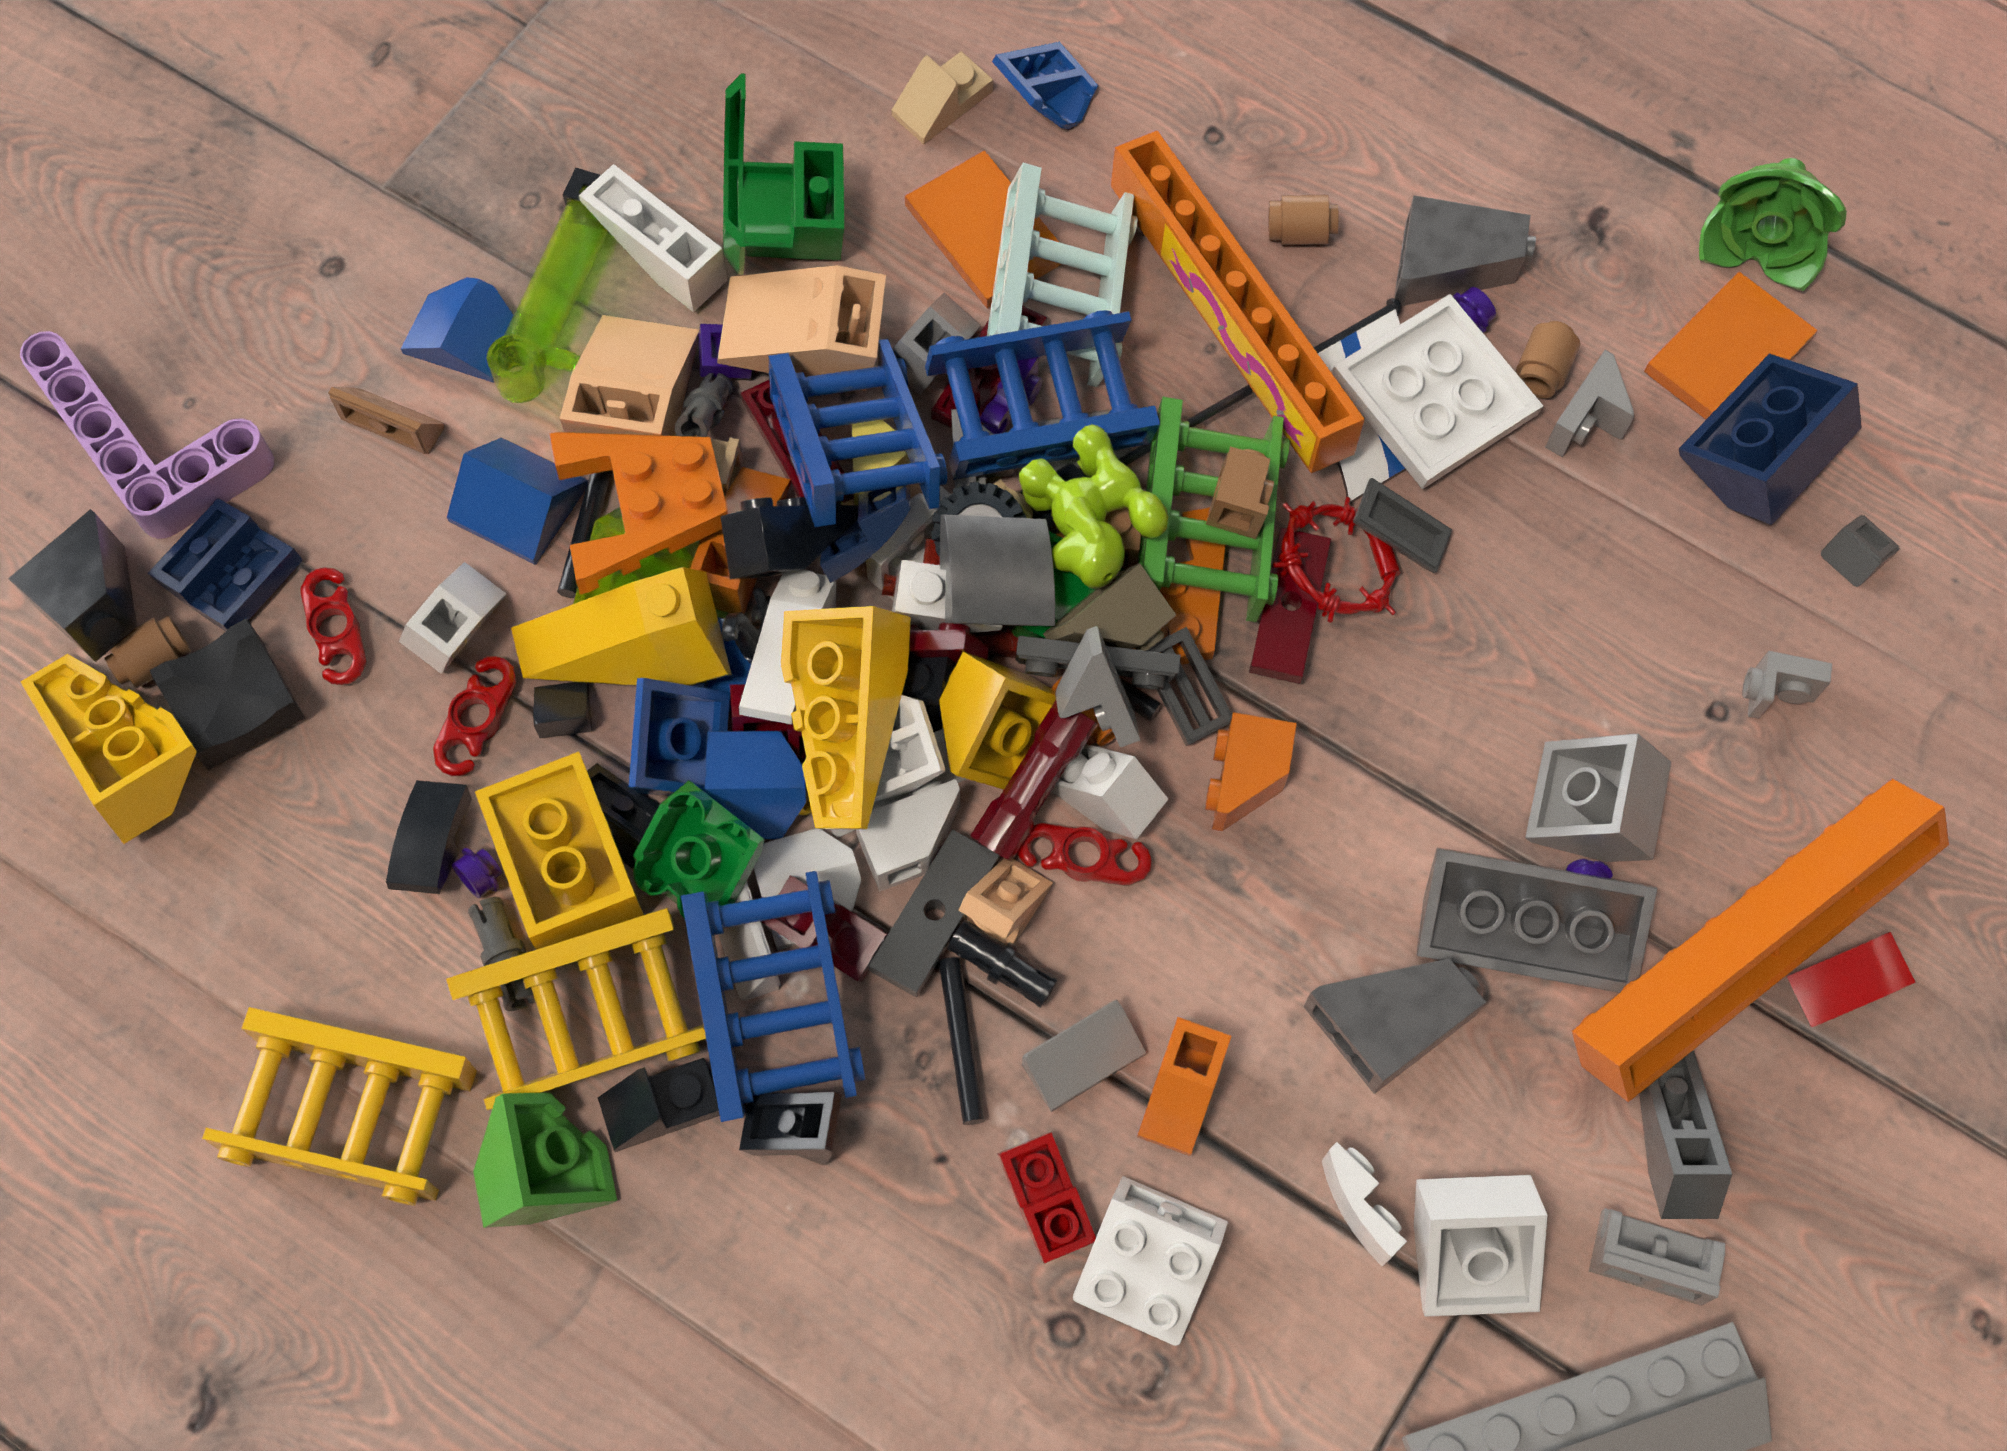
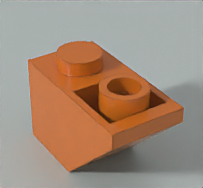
(1254, 766)
(1184, 1086)

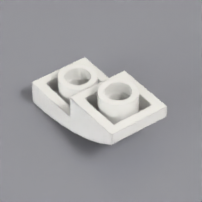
(1350, 1184)

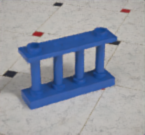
(984, 453)
(814, 454)
(729, 1030)

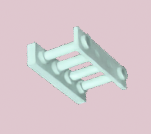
(1021, 243)

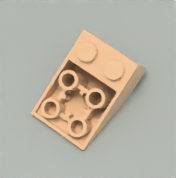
(817, 315)
(630, 379)

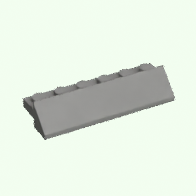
(1666, 1399)

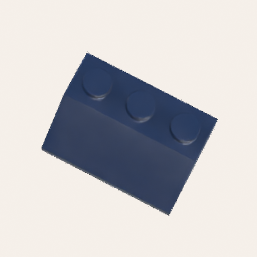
(1773, 436)

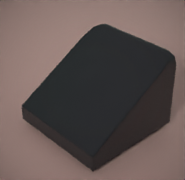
(562, 709)

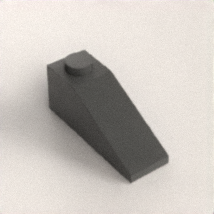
(1684, 1145)

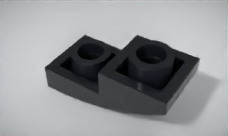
(425, 837)

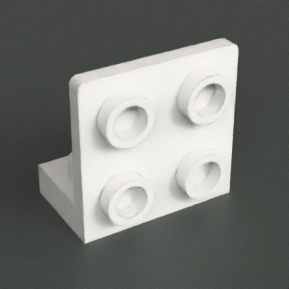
(1150, 1261)

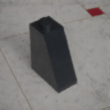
(82, 585)

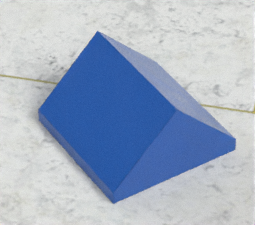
(512, 498)
(672, 734)

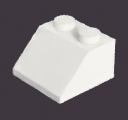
(1479, 1245)

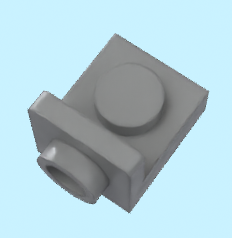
(1785, 675)

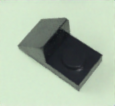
(658, 1104)
(792, 1125)

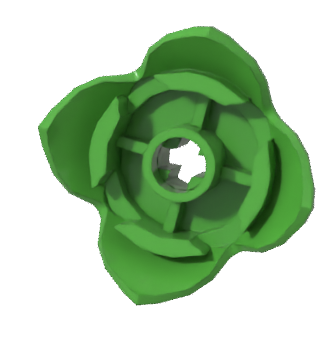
(1776, 218)

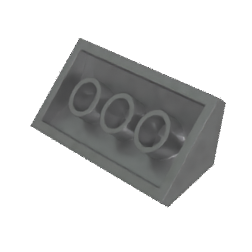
(1535, 920)

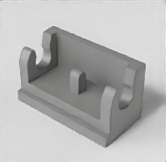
(1657, 1258)

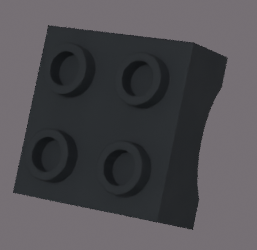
(227, 695)

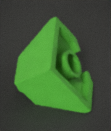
(538, 1164)

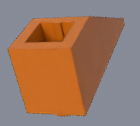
(711, 554)

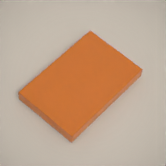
(966, 218)
(1727, 344)

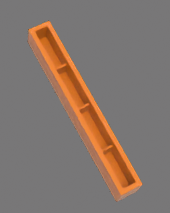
(1760, 938)

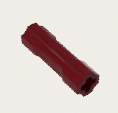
(1013, 813)

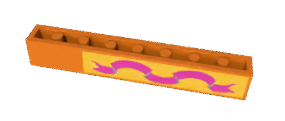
(1237, 303)

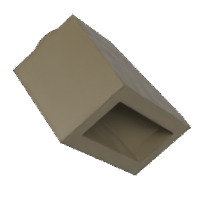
(1125, 610)

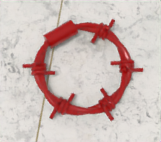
(1329, 602)

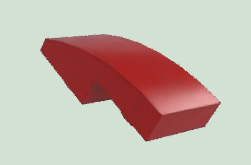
(1850, 979)
(1047, 1197)

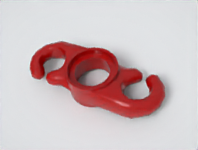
(347, 642)
(455, 733)
(1103, 871)

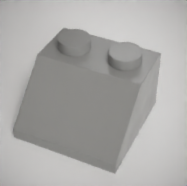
(1600, 797)

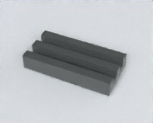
(1207, 682)

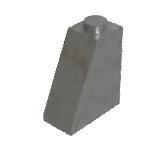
(1458, 248)
(1394, 1016)

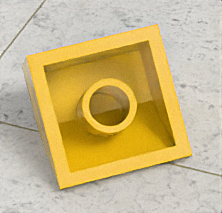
(990, 719)

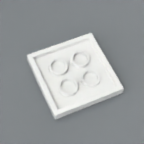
(1436, 390)

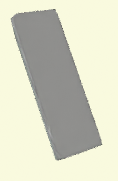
(1083, 1055)

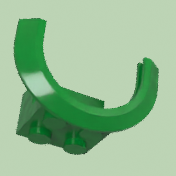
(779, 206)

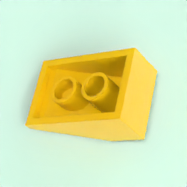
(558, 852)

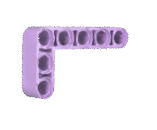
(147, 484)

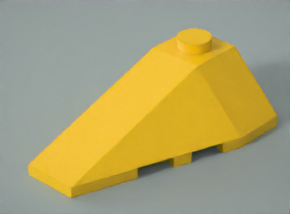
(640, 630)
(846, 690)
(116, 744)

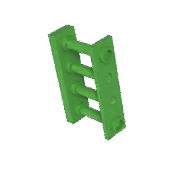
(1169, 479)

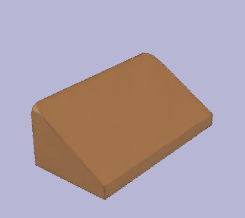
(386, 418)

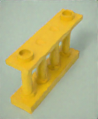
(592, 954)
(329, 1051)

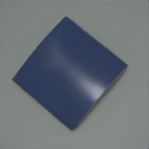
(878, 519)
(225, 566)

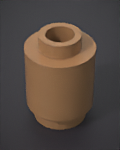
(1302, 219)
(1548, 358)
(145, 649)

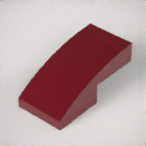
(851, 937)

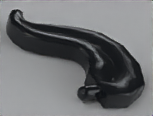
(742, 631)

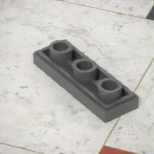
(1147, 668)
(914, 940)

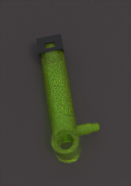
(549, 300)

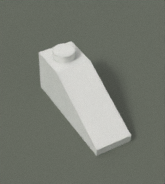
(657, 238)
(765, 691)

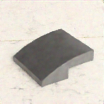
(997, 570)

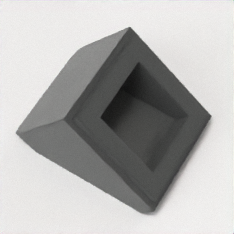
(1859, 550)

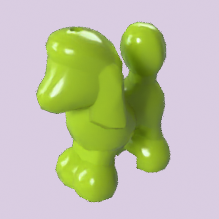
(1080, 506)

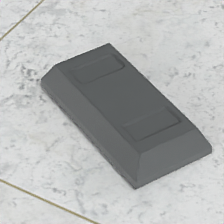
(1402, 525)

